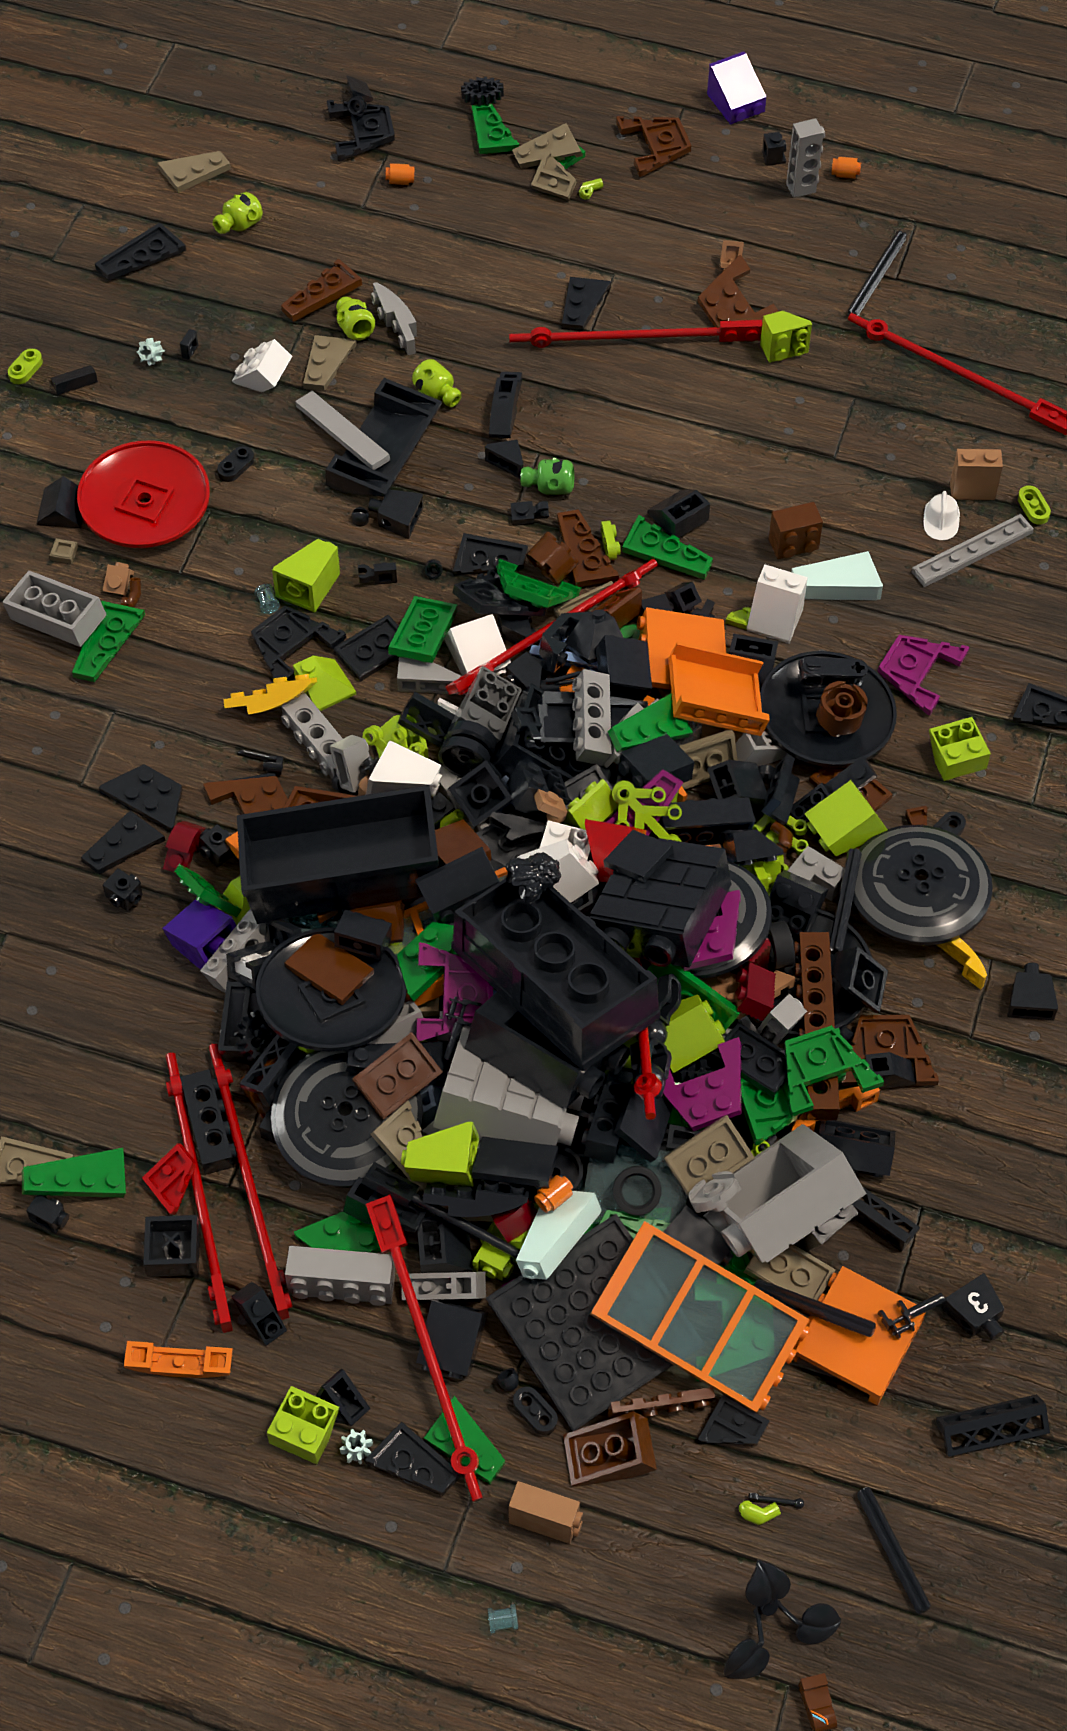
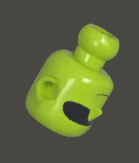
(238, 213)
(354, 318)
(436, 382)

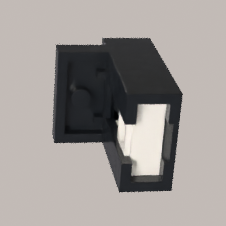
(245, 963)

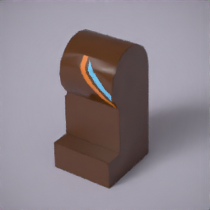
(818, 1702)

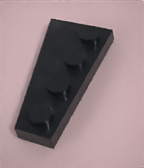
(141, 251)
(361, 1057)

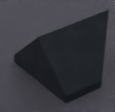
(343, 1393)

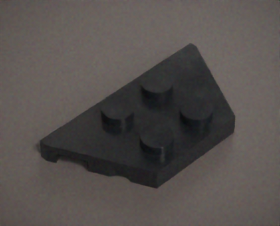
(146, 794)

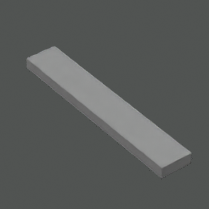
(342, 430)
(972, 550)

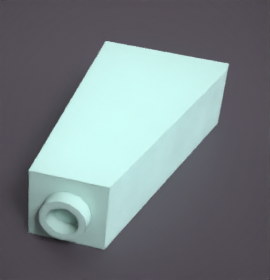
(842, 578)
(555, 1234)

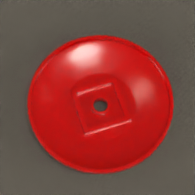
(140, 470)

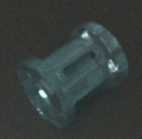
(267, 598)
(502, 1618)

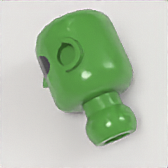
(552, 476)

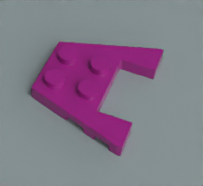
(911, 661)
(721, 937)
(459, 981)
(710, 1095)

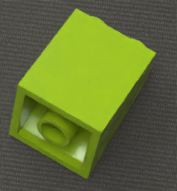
(307, 575)
(844, 820)
(692, 1032)
(443, 1156)

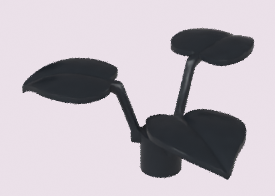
(764, 1591)

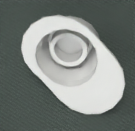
(941, 517)

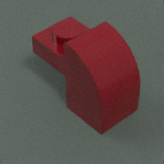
(182, 844)
(515, 1221)

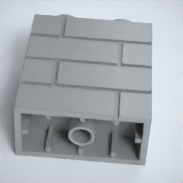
(500, 1103)
(786, 1195)

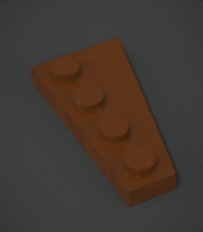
(327, 288)
(593, 564)
(699, 1398)

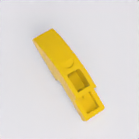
(277, 694)

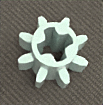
(154, 347)
(353, 1440)

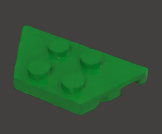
(417, 977)
(765, 1113)
(340, 1233)

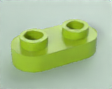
(27, 363)
(1035, 508)
(608, 535)

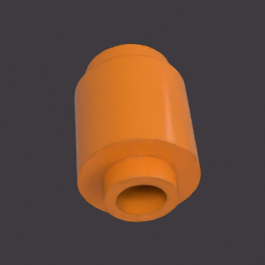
(846, 167)
(400, 174)
(555, 1195)

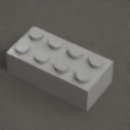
(54, 608)
(340, 1275)

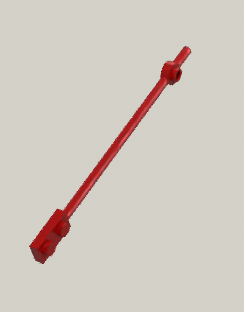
(728, 332)
(1041, 411)
(630, 580)
(647, 1084)
(391, 1239)
(275, 1276)
(216, 1290)

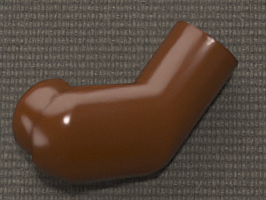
(135, 593)
(785, 836)

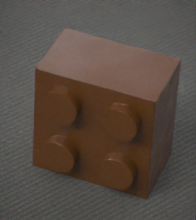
(795, 530)

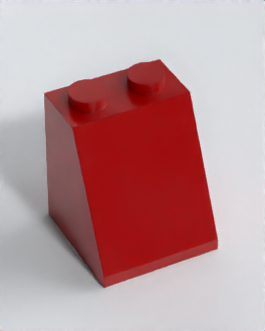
(603, 839)

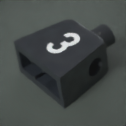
(976, 1308)

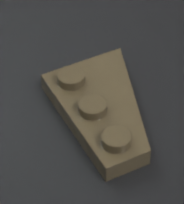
(557, 141)
(192, 170)
(325, 359)
(19, 1154)

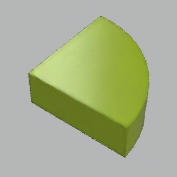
(739, 618)

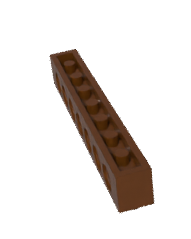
(817, 946)

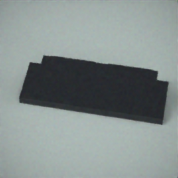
(558, 715)

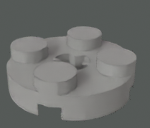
(714, 1193)

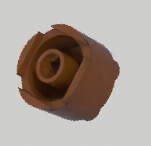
(552, 558)
(841, 708)

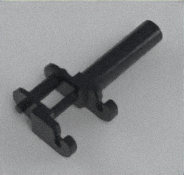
(458, 1025)
(910, 1314)

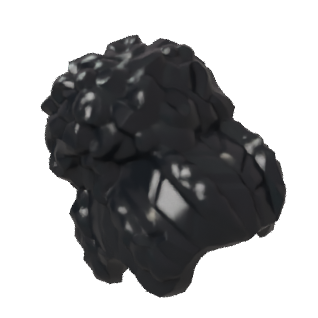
(533, 875)

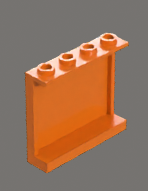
(666, 628)
(716, 689)
(850, 1356)

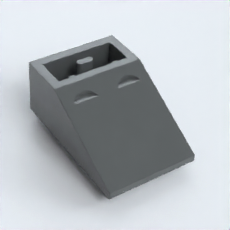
(489, 702)

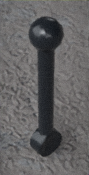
(754, 1497)

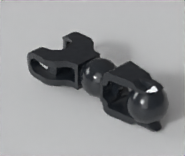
(669, 1000)

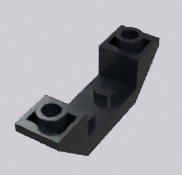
(551, 648)

